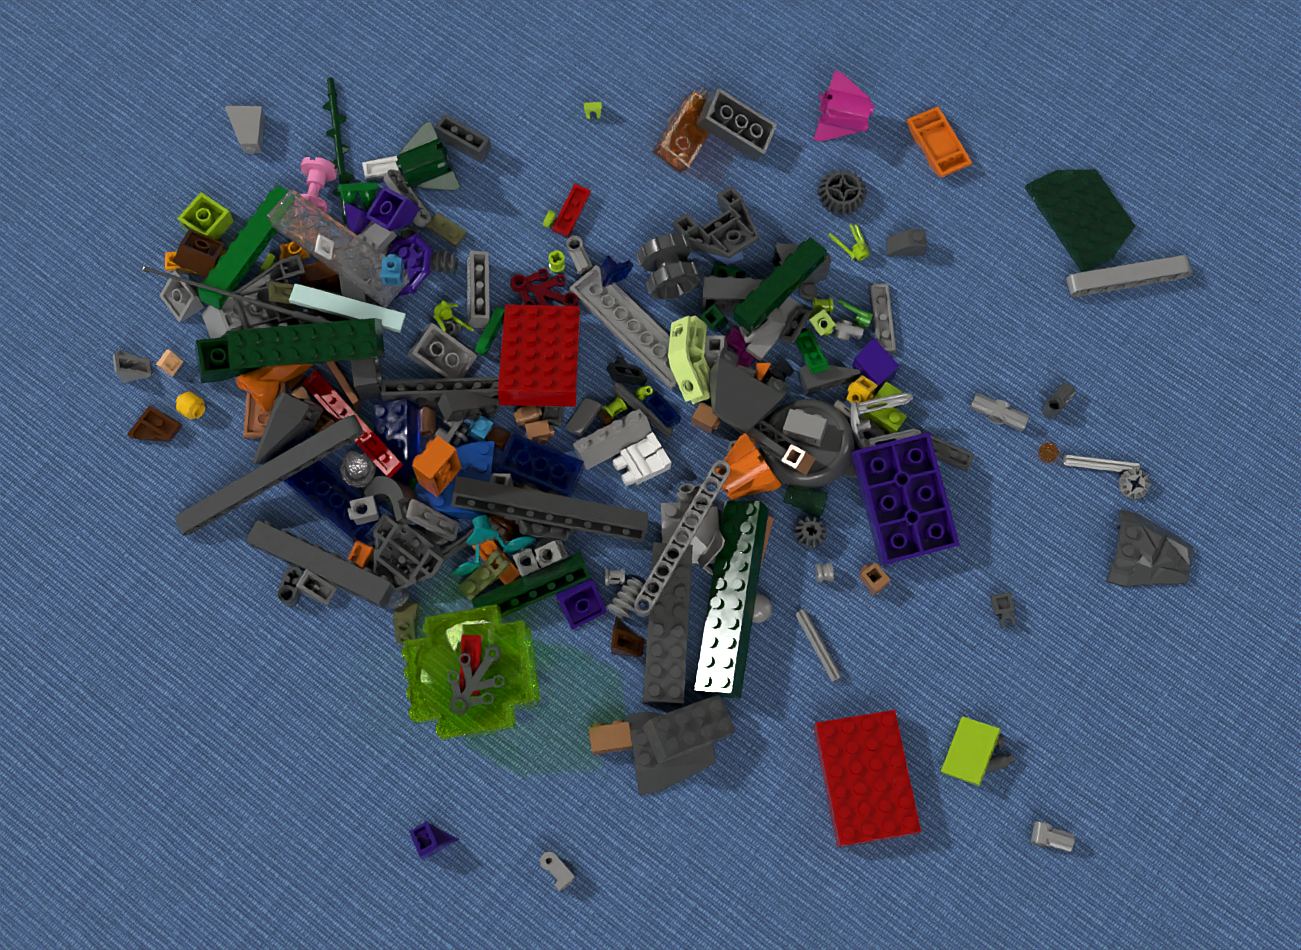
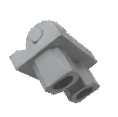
(453, 432)

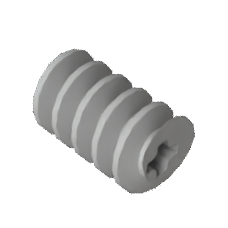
(626, 599)

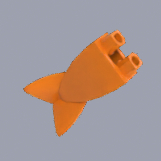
(264, 382)

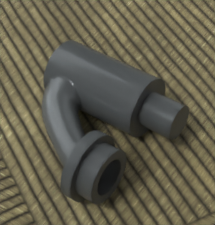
(999, 761)

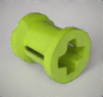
(556, 261)
(827, 304)
(615, 407)

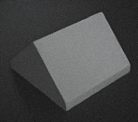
(180, 298)

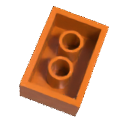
(436, 466)

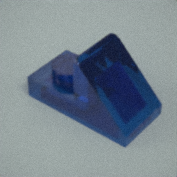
(613, 272)

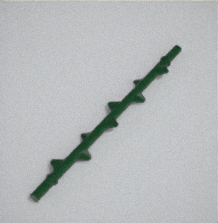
(340, 148)

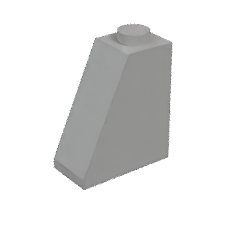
(248, 126)

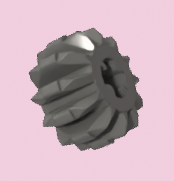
(803, 533)

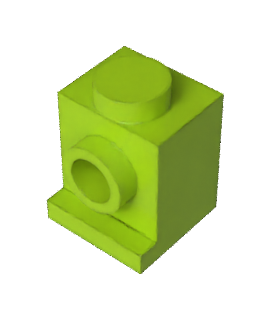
(817, 316)

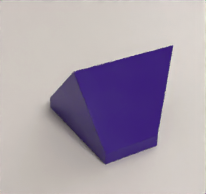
(356, 218)
(430, 840)

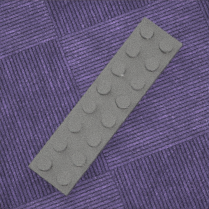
(627, 323)

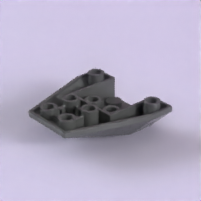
(288, 421)

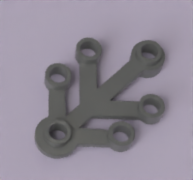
(473, 682)

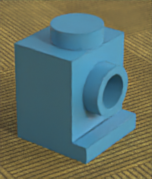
(392, 270)
(480, 429)

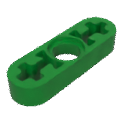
(490, 331)

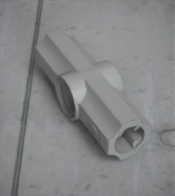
(999, 412)

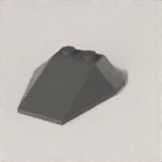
(657, 777)

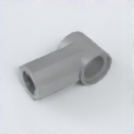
(579, 256)
(1046, 836)

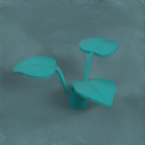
(482, 533)

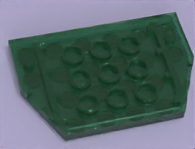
(1082, 215)

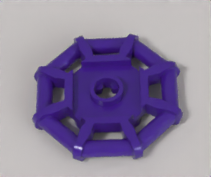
(413, 259)

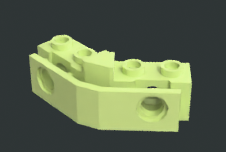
(688, 359)

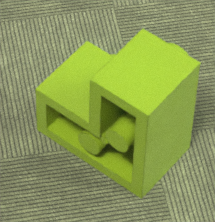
(889, 418)

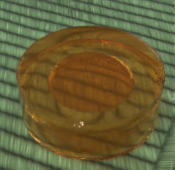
(1048, 452)

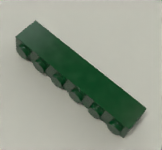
(779, 284)
(536, 585)

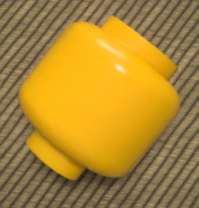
(190, 405)

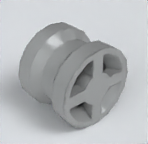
(824, 572)

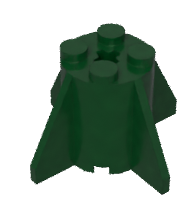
(426, 161)

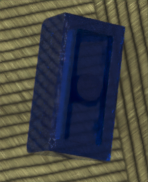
(662, 410)

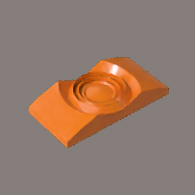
(938, 142)

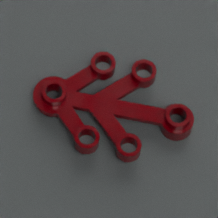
(541, 290)

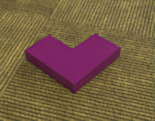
(737, 343)

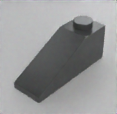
(826, 379)

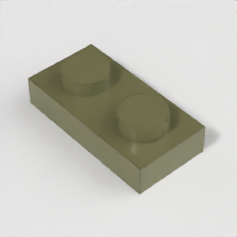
(447, 230)

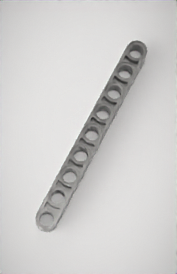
(678, 546)

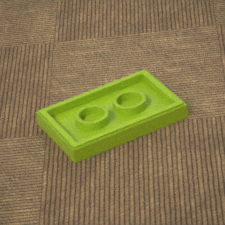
(970, 751)

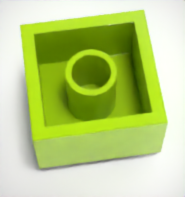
(206, 217)

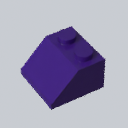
(392, 210)
(876, 364)
(580, 603)

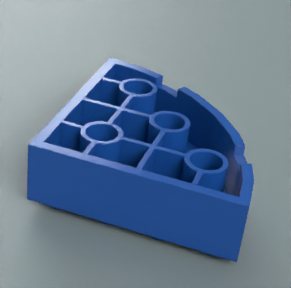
(478, 464)

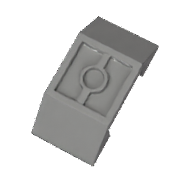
(222, 320)

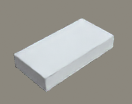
(378, 168)

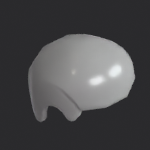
(762, 609)

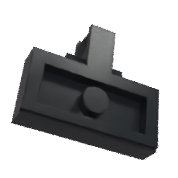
(622, 372)

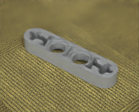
(396, 183)

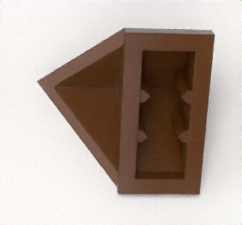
(625, 641)

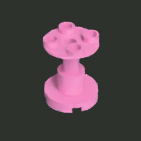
(317, 173)

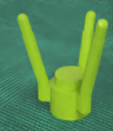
(860, 249)
(444, 312)

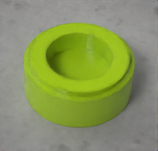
(549, 219)

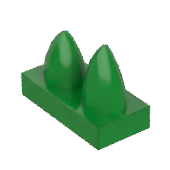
(365, 190)

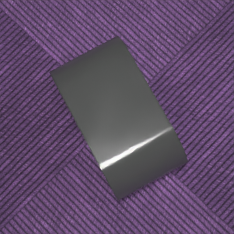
(287, 586)

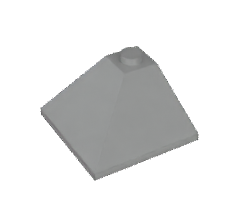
(671, 517)

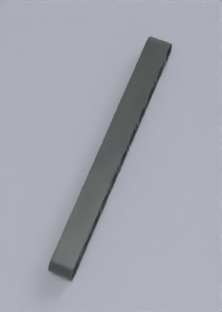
(269, 475)

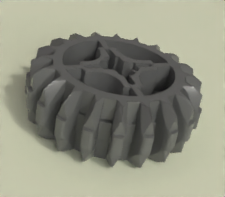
(833, 197)

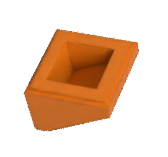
(762, 370)

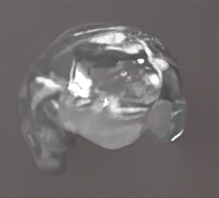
(357, 469)

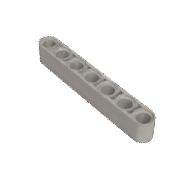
(1129, 276)

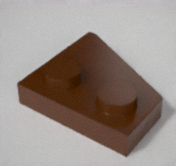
(154, 426)
(507, 528)

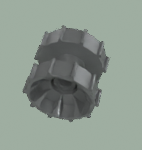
(666, 259)

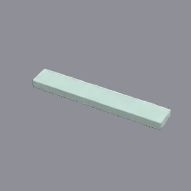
(345, 307)

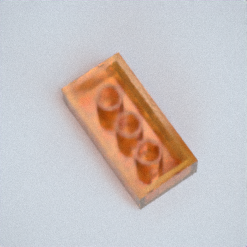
(682, 136)

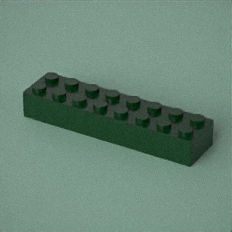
(305, 344)

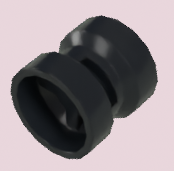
(781, 371)

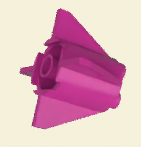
(843, 109)

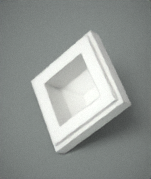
(324, 247)

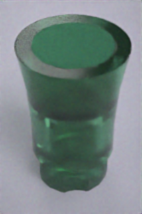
(806, 499)

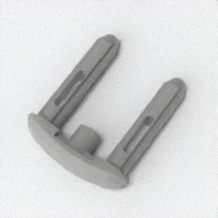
(859, 427)

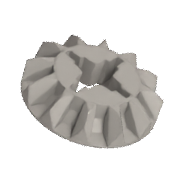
(1126, 487)

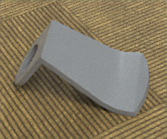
(711, 551)

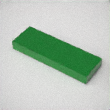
(811, 352)

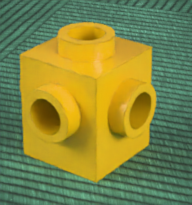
(861, 390)

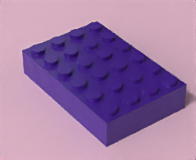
(904, 498)

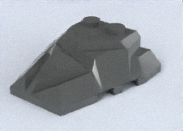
(1148, 554)

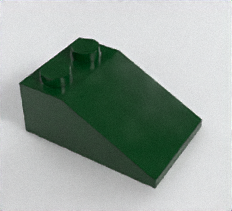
(214, 360)

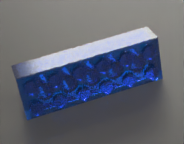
(328, 497)

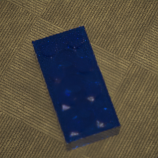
(398, 428)
(541, 466)

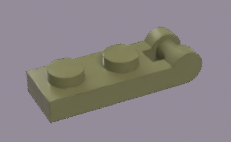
(484, 575)

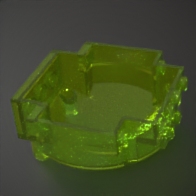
(438, 654)

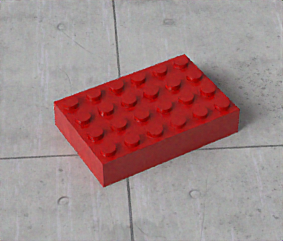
(539, 356)
(866, 778)

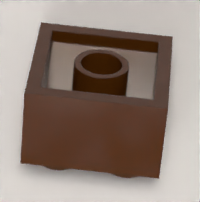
(198, 252)

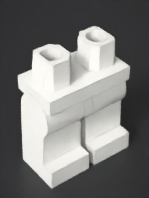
(642, 461)

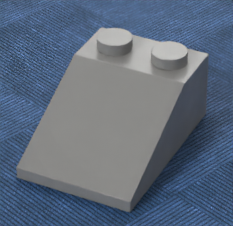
(441, 353)

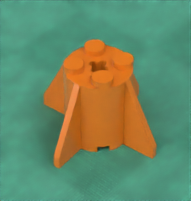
(748, 471)

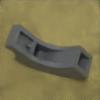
(399, 492)

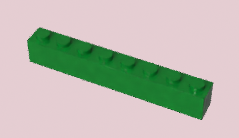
(242, 252)

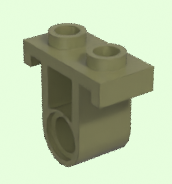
(406, 621)

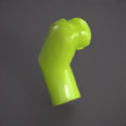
(642, 392)

